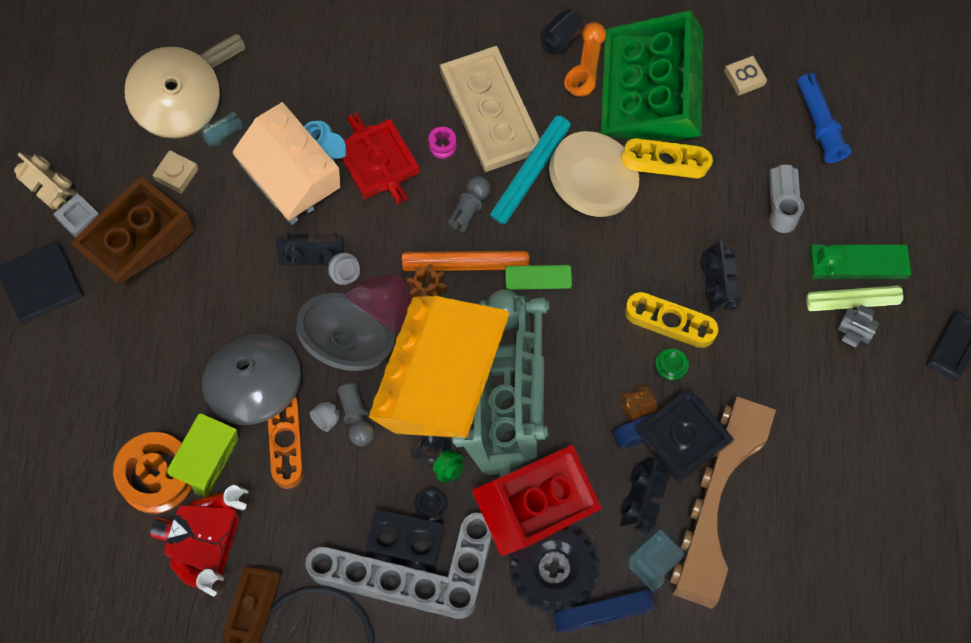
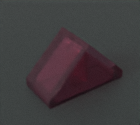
(383, 299)

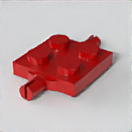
(378, 159)

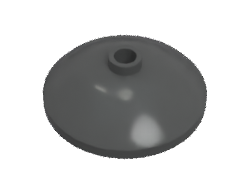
(343, 333)
(259, 390)

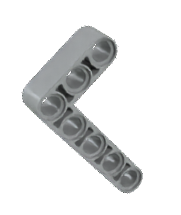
(411, 578)

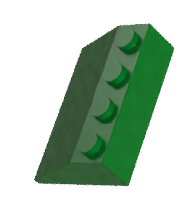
(653, 79)

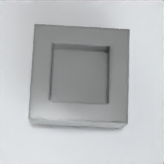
(76, 215)

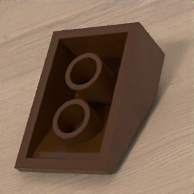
(134, 231)

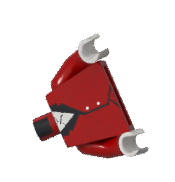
(201, 537)

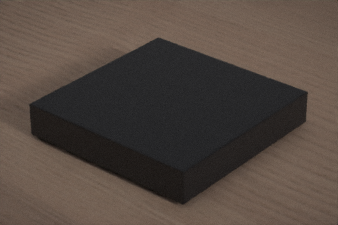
(39, 282)
(684, 435)

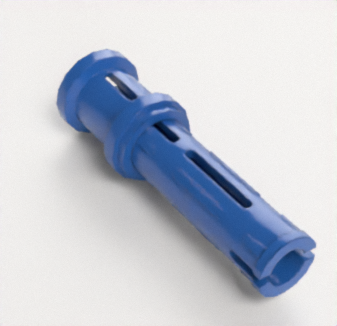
(827, 129)

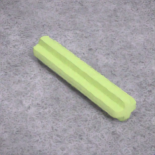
(854, 297)

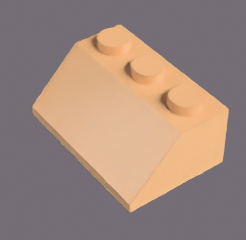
(287, 162)

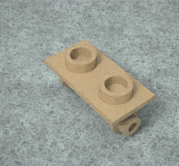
(36, 172)

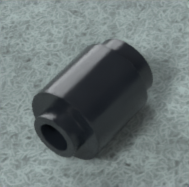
(561, 32)

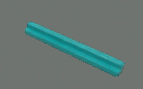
(530, 169)

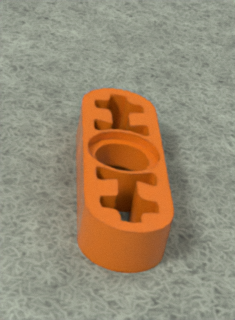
(296, 462)

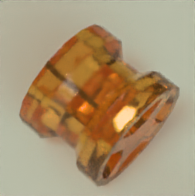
(638, 403)

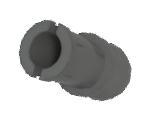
(470, 202)
(361, 431)

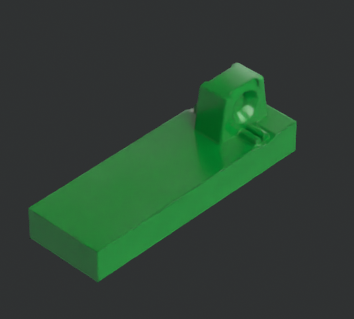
(859, 262)

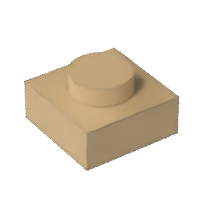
(175, 172)

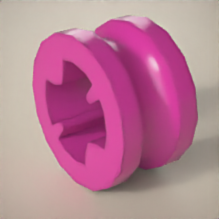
(440, 133)

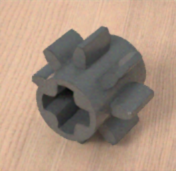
(858, 326)

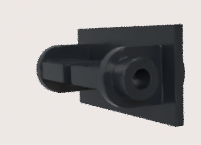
(300, 250)
(718, 266)
(647, 481)

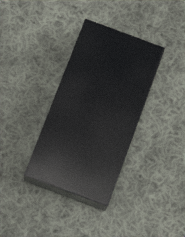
(953, 348)

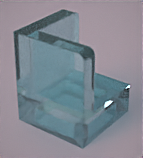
(655, 559)

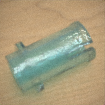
(221, 129)

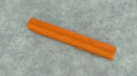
(464, 260)

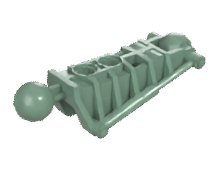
(527, 412)

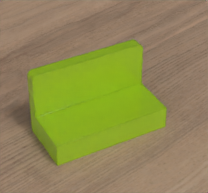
(203, 454)

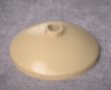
(176, 111)

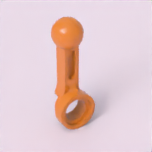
(593, 37)

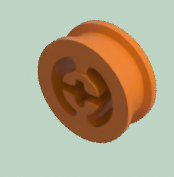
(142, 455)

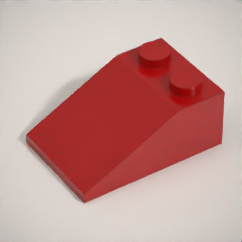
(536, 500)

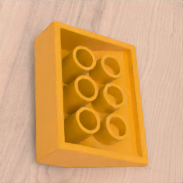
(438, 367)

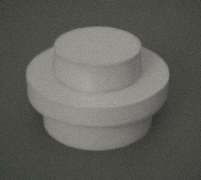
(343, 268)

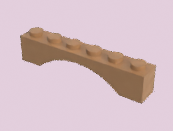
(703, 565)

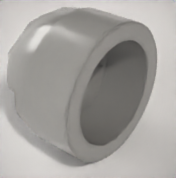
(325, 415)

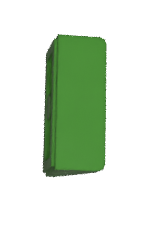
(538, 277)

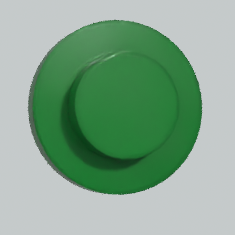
(671, 364)
(448, 466)

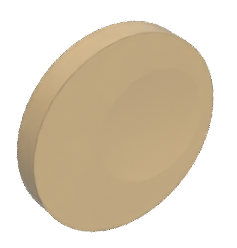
(591, 175)

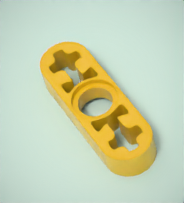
(654, 164)
(652, 302)

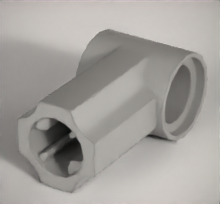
(785, 197)

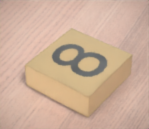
(745, 75)

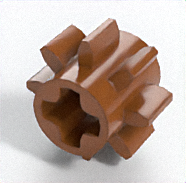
(425, 276)

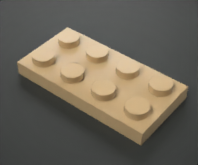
(490, 108)

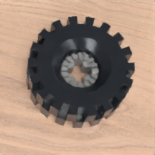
(568, 588)

